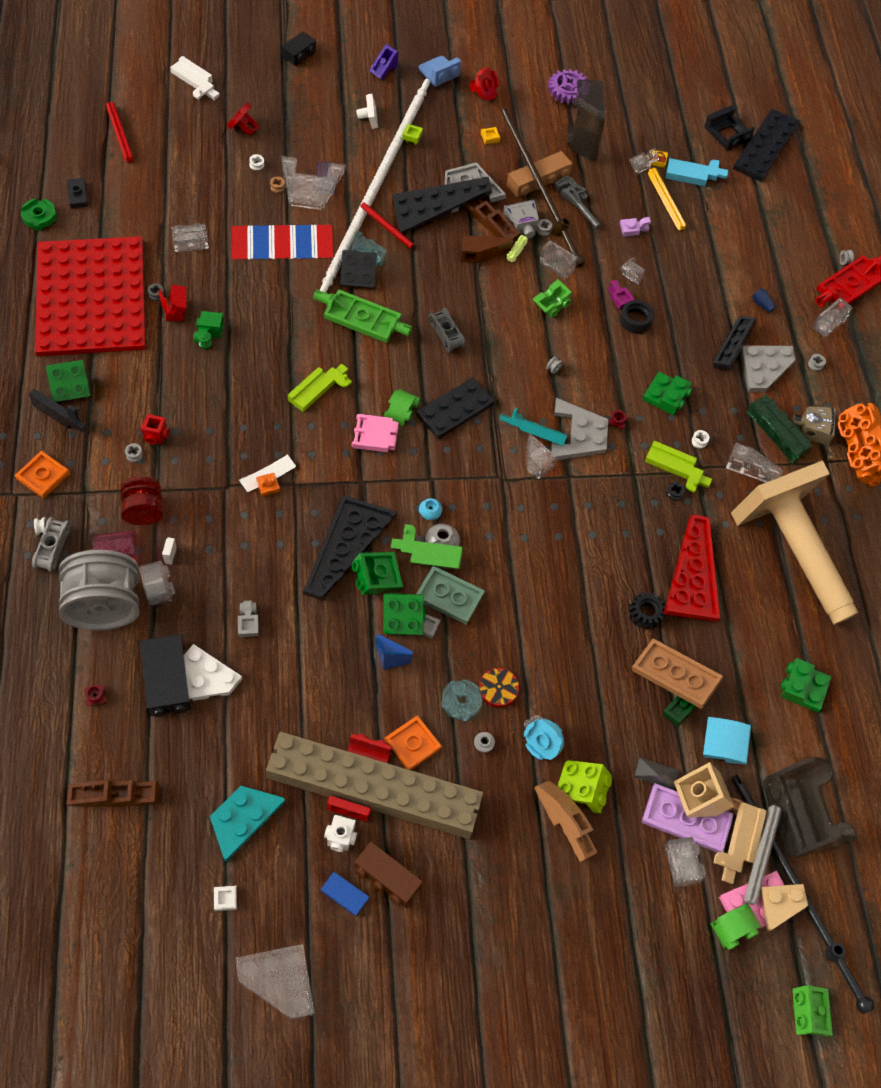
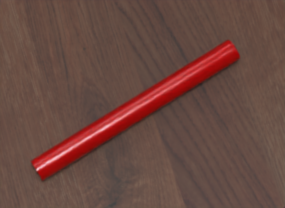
(387, 225)

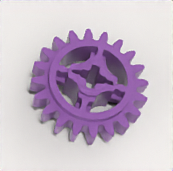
(568, 89)

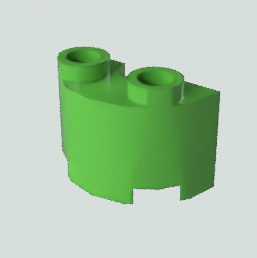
(553, 299)
(401, 406)
(735, 925)

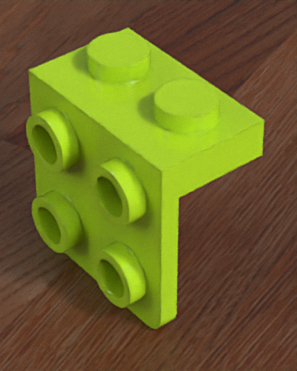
(586, 783)

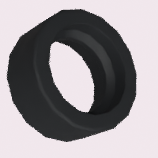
(636, 306)

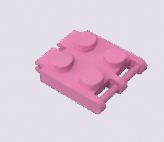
(376, 433)

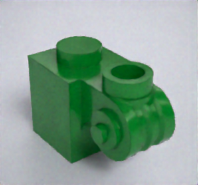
(209, 325)

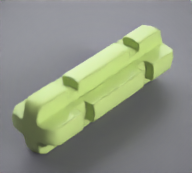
(517, 248)

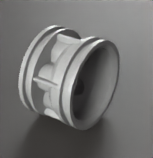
(98, 590)

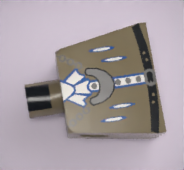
(817, 423)

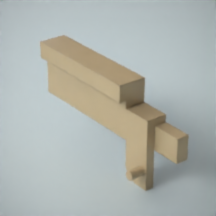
(743, 842)

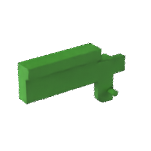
(428, 553)

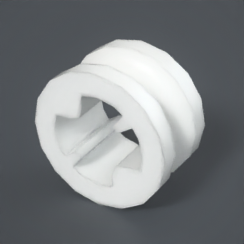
(256, 158)
(703, 435)
(39, 525)

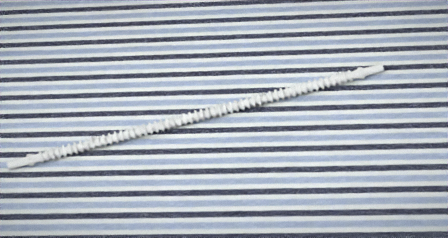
(374, 187)

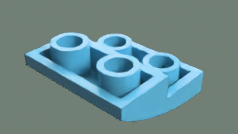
(727, 740)

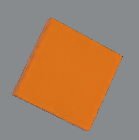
(42, 474)
(413, 743)

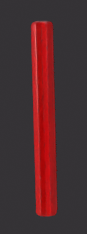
(120, 133)

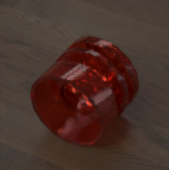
(141, 500)

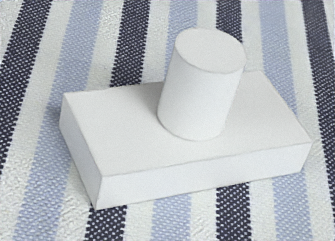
(370, 111)

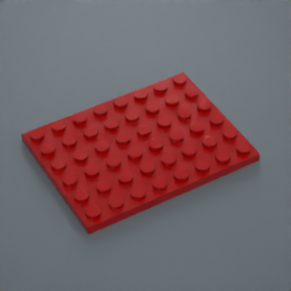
(90, 296)

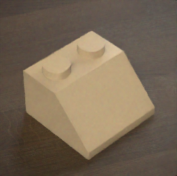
(703, 792)

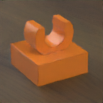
(268, 484)

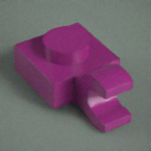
(619, 295)

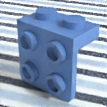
(440, 70)

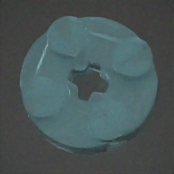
(458, 689)

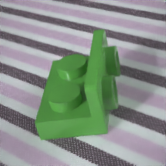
(812, 1011)

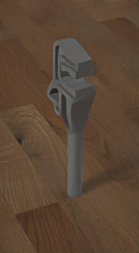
(575, 195)

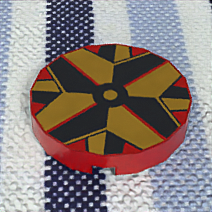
(499, 687)

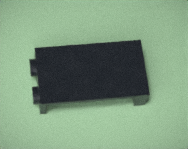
(165, 675)

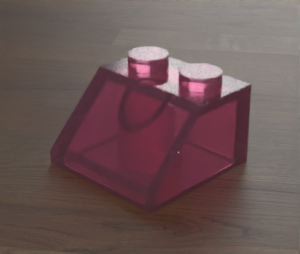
(117, 541)

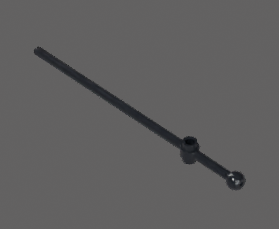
(834, 952)

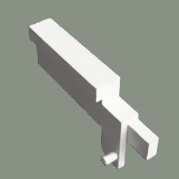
(195, 77)

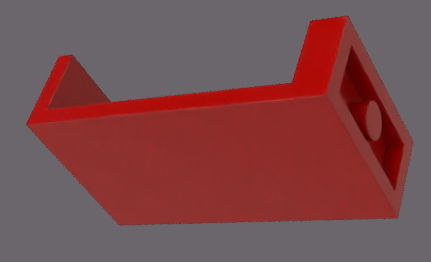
(365, 747)

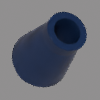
(764, 300)

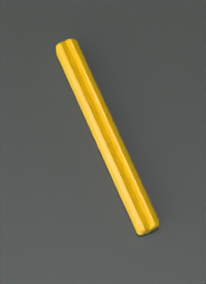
(667, 199)

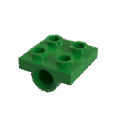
(68, 380)
(404, 614)

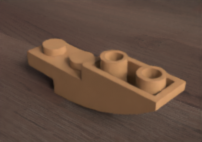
(565, 811)

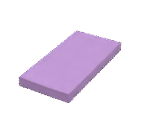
(667, 814)

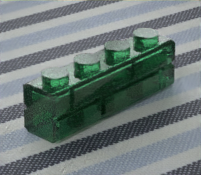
(780, 428)

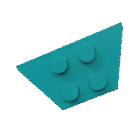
(242, 817)

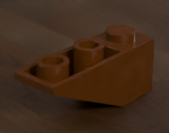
(479, 248)

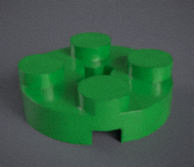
(38, 222)

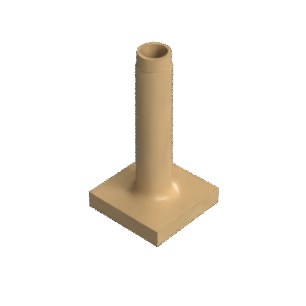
(783, 500)

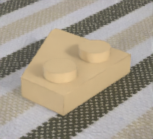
(782, 903)

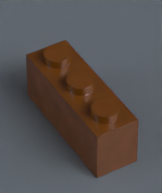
(387, 875)

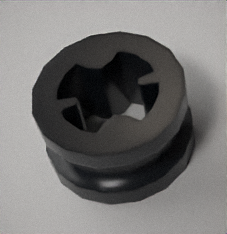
(672, 494)

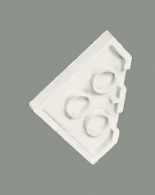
(208, 675)

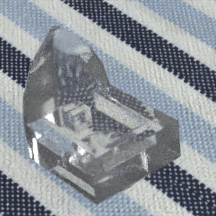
(632, 271)

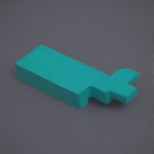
(534, 428)

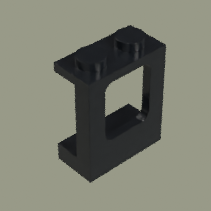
(723, 119)

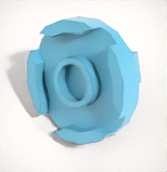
(544, 739)

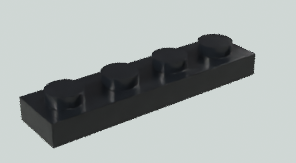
(734, 342)

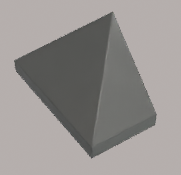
(656, 773)

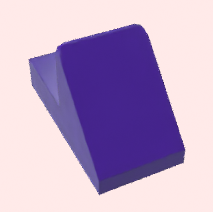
(385, 60)

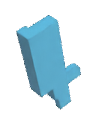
(694, 172)

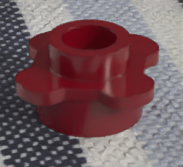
(620, 415)
(95, 689)

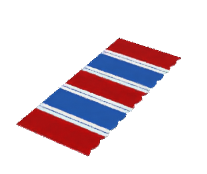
(282, 241)

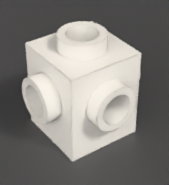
(341, 833)

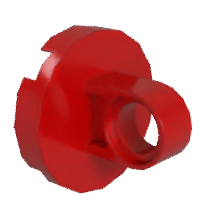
(485, 84)
(242, 118)

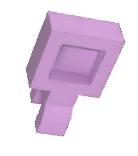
(631, 227)

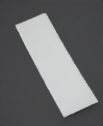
(279, 468)

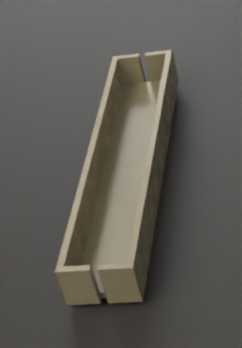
(374, 785)

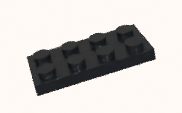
(455, 408)

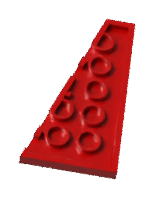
(694, 581)

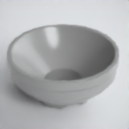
(432, 537)

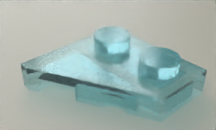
(365, 245)

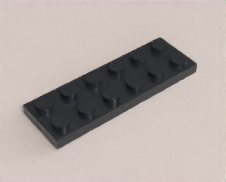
(766, 145)

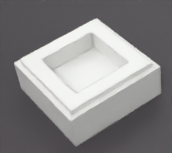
(169, 550)
(225, 898)

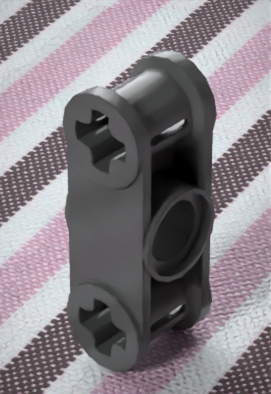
(446, 330)

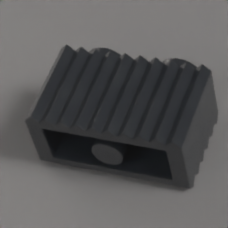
(298, 48)

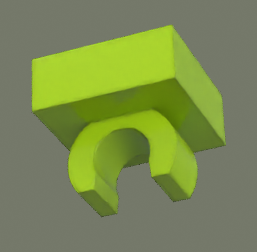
(412, 134)

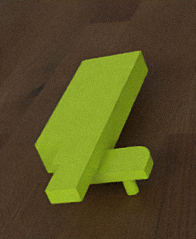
(316, 385)
(678, 464)

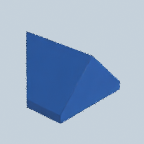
(391, 653)

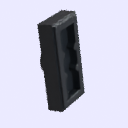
(77, 192)

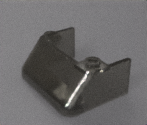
(589, 120)

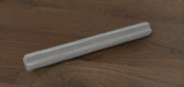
(762, 855)

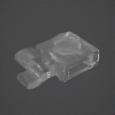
(642, 162)

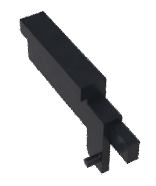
(67, 417)

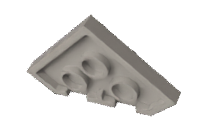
(765, 365)

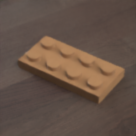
(677, 673)

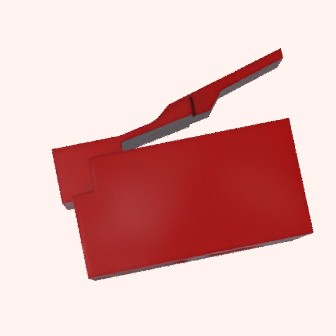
(176, 304)

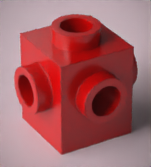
(154, 429)

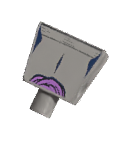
(523, 217)

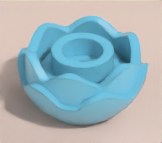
(430, 514)

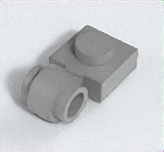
(248, 623)

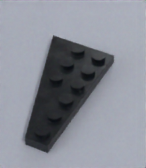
(432, 203)
(350, 533)

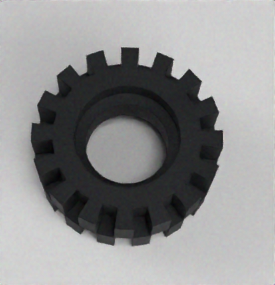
(651, 601)

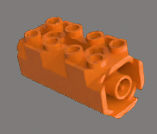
(862, 431)

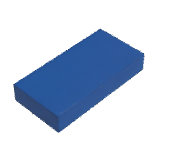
(344, 894)

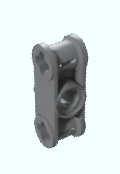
(48, 556)

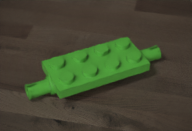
(362, 315)

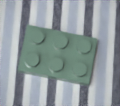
(450, 595)

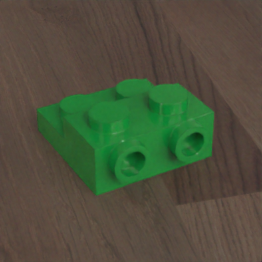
(668, 392)
(377, 572)
(805, 685)

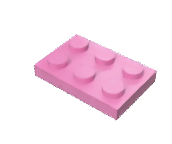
(735, 898)

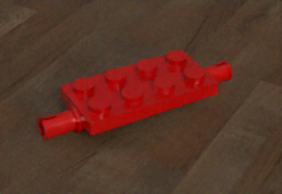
(851, 281)

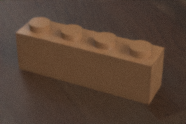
(550, 170)

